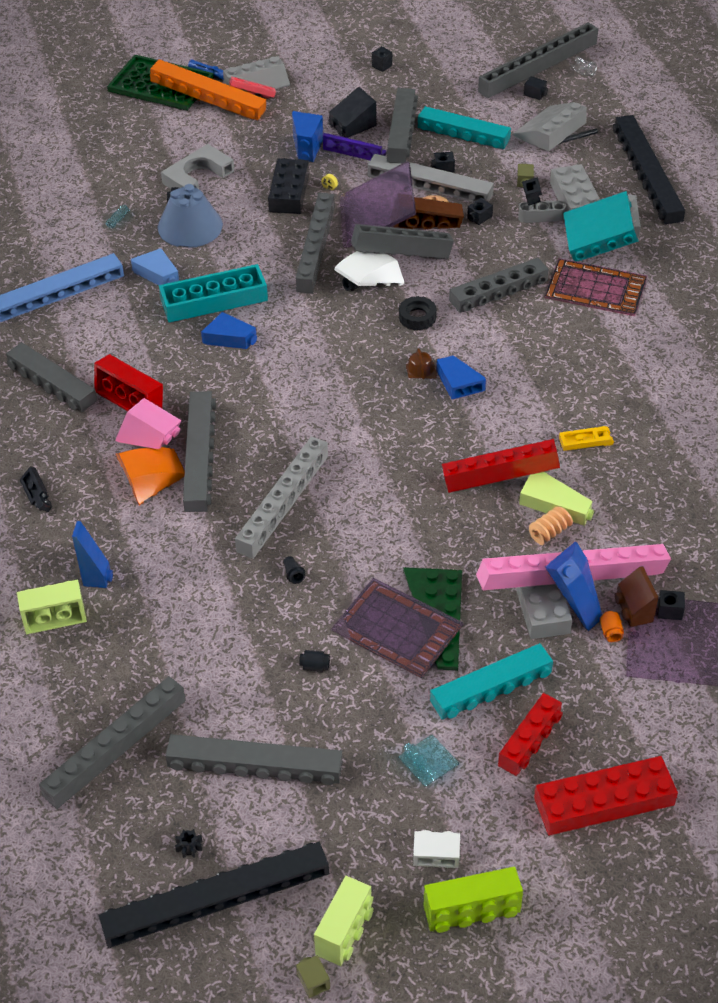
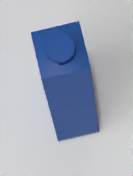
(229, 332)
(459, 378)

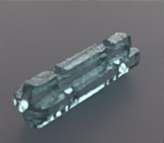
(117, 216)

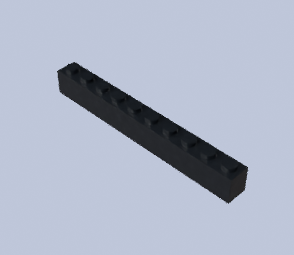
(649, 170)
(213, 894)

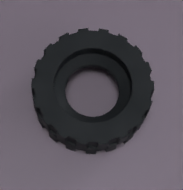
(417, 303)

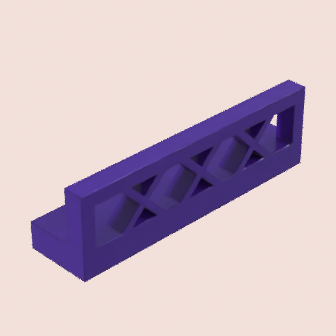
(351, 147)

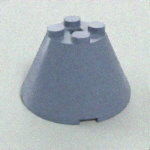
(189, 219)

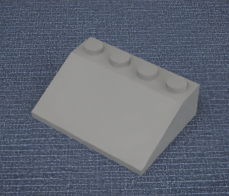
(553, 125)

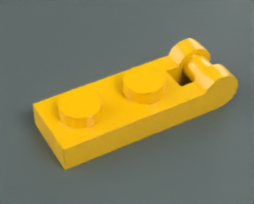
(586, 438)

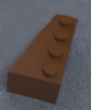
(434, 214)

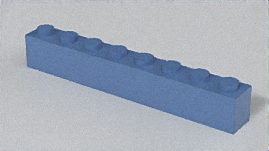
(60, 286)

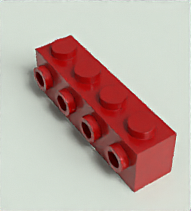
(529, 734)

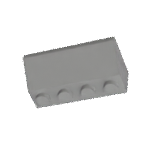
(267, 72)

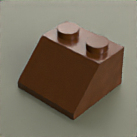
(637, 598)

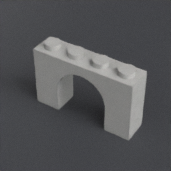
(203, 158)

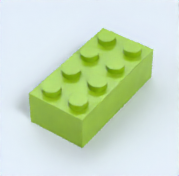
(473, 899)

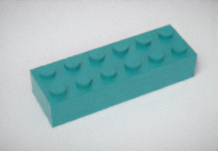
(213, 293)

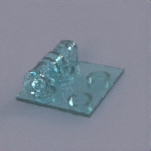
(428, 760)

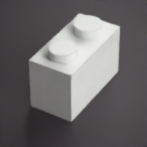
(436, 849)

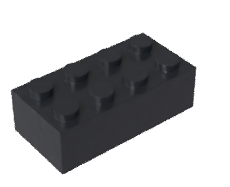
(288, 186)

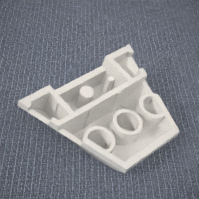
(370, 268)

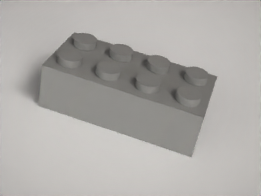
(573, 186)
(544, 610)

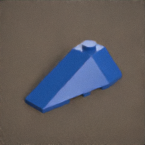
(574, 579)

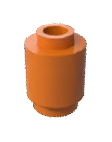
(612, 626)

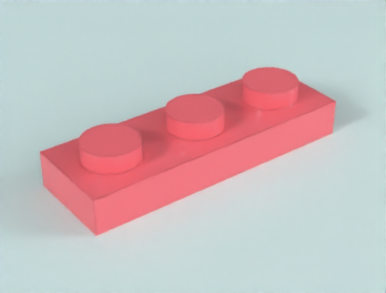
(252, 87)

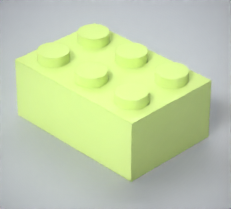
(51, 606)
(343, 921)

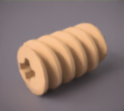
(550, 525)

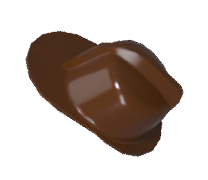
(421, 366)

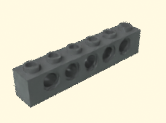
(498, 285)

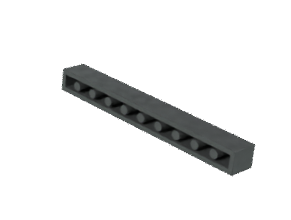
(537, 60)

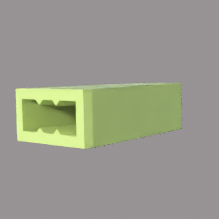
(545, 492)

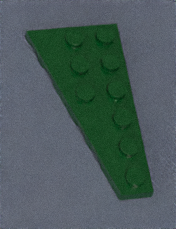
(443, 592)

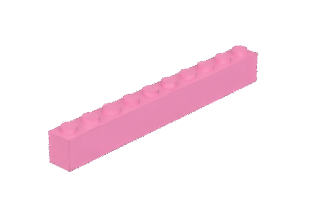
(603, 564)

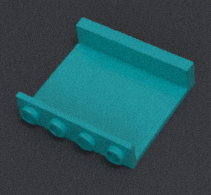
(600, 227)

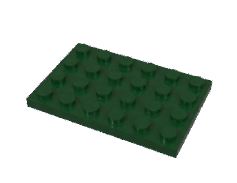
(136, 83)

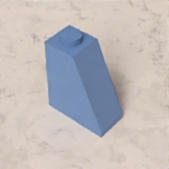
(155, 267)

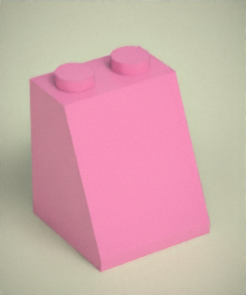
(148, 426)

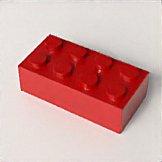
(125, 384)

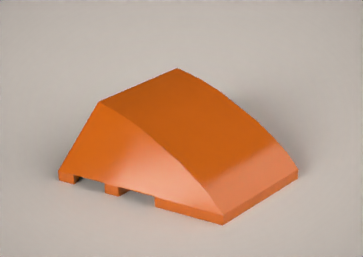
(150, 470)

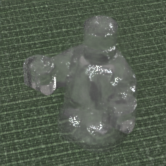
(584, 67)

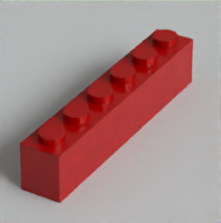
(501, 465)

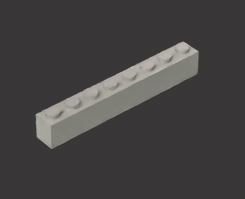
(437, 180)

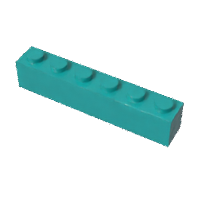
(464, 127)
(491, 681)

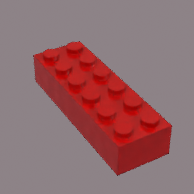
(605, 795)

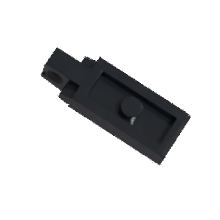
(35, 489)

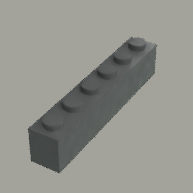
(401, 241)
(51, 377)

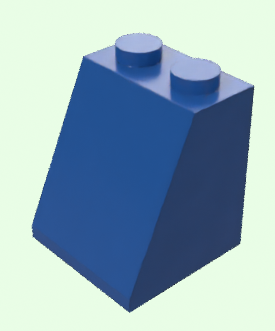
(307, 134)

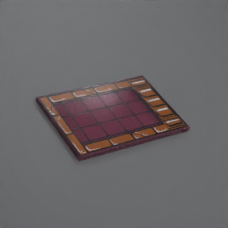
(596, 287)

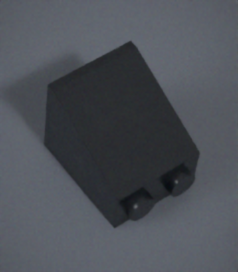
(354, 114)

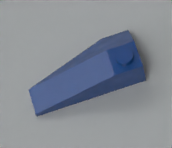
(91, 561)

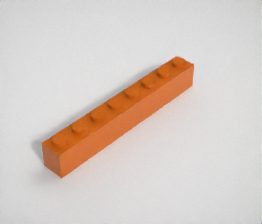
(207, 90)

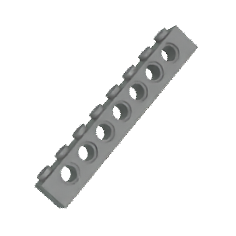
(281, 497)

